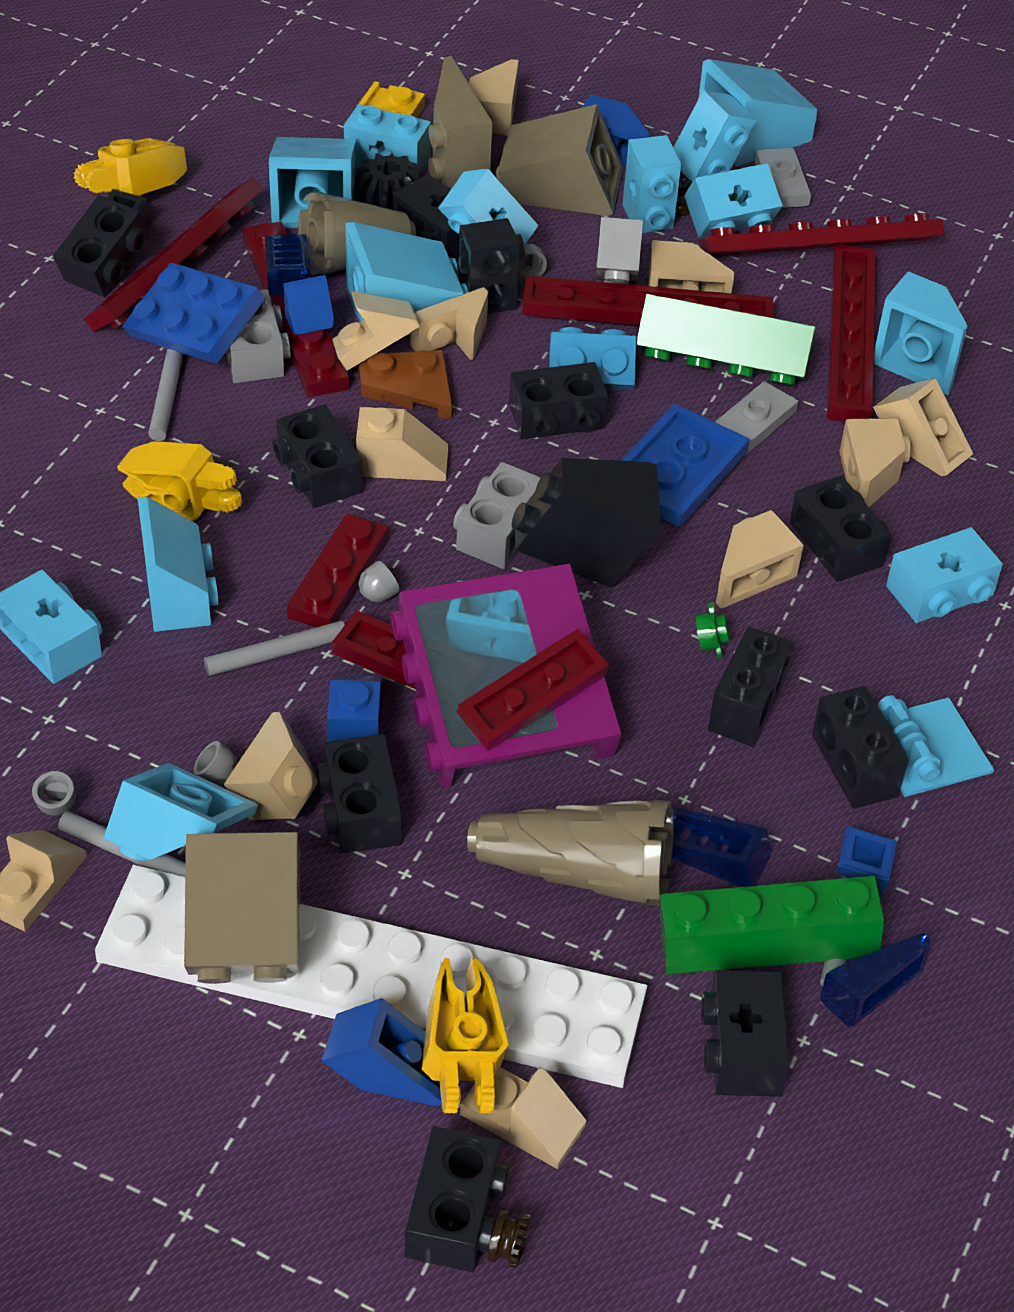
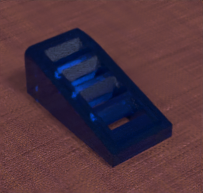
(285, 261)
(742, 861)
(867, 982)

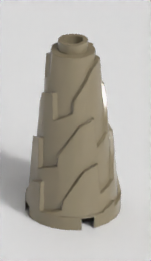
(596, 847)

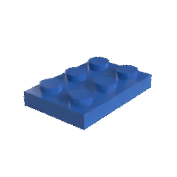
(193, 312)
(689, 458)

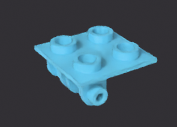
(935, 743)

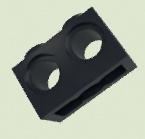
(101, 246)
(491, 260)
(558, 400)
(318, 456)
(840, 528)
(750, 686)
(859, 747)
(361, 794)
(445, 1198)

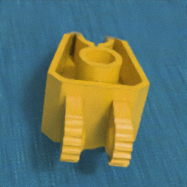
(133, 167)
(180, 478)
(464, 1037)

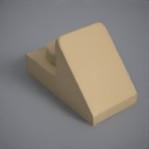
(451, 321)
(383, 324)
(35, 874)
(530, 1115)

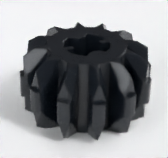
(382, 177)

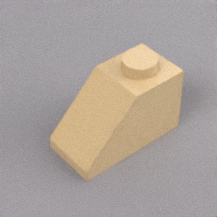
(497, 94)
(687, 267)
(929, 424)
(399, 446)
(873, 455)
(758, 558)
(274, 772)

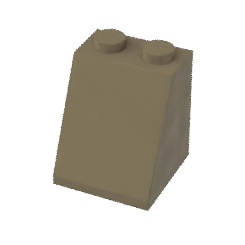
(562, 163)
(242, 906)

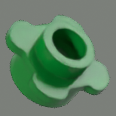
(712, 630)

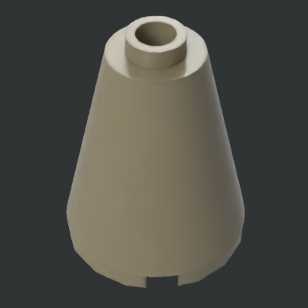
(325, 228)

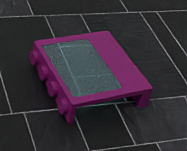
(475, 633)

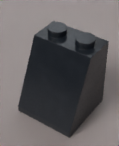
(591, 516)

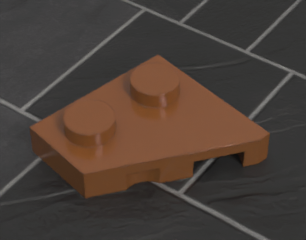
(407, 380)

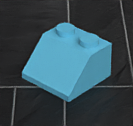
(920, 332)
(176, 568)
(164, 806)

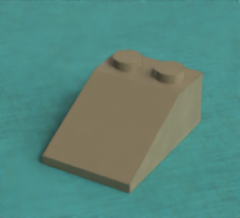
(459, 129)

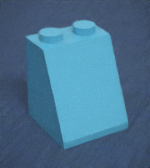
(781, 112)
(305, 167)
(399, 267)

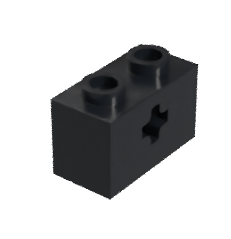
(421, 204)
(747, 1033)

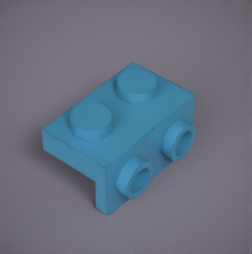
(610, 350)

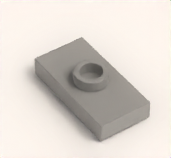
(786, 175)
(759, 413)

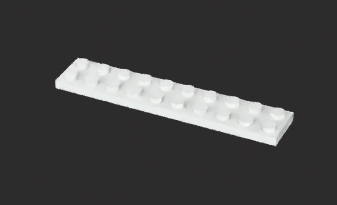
(550, 1011)

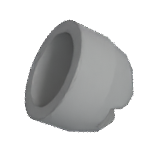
(538, 261)
(378, 583)
(215, 763)
(55, 785)

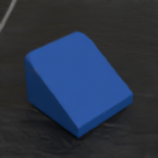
(308, 305)
(866, 855)

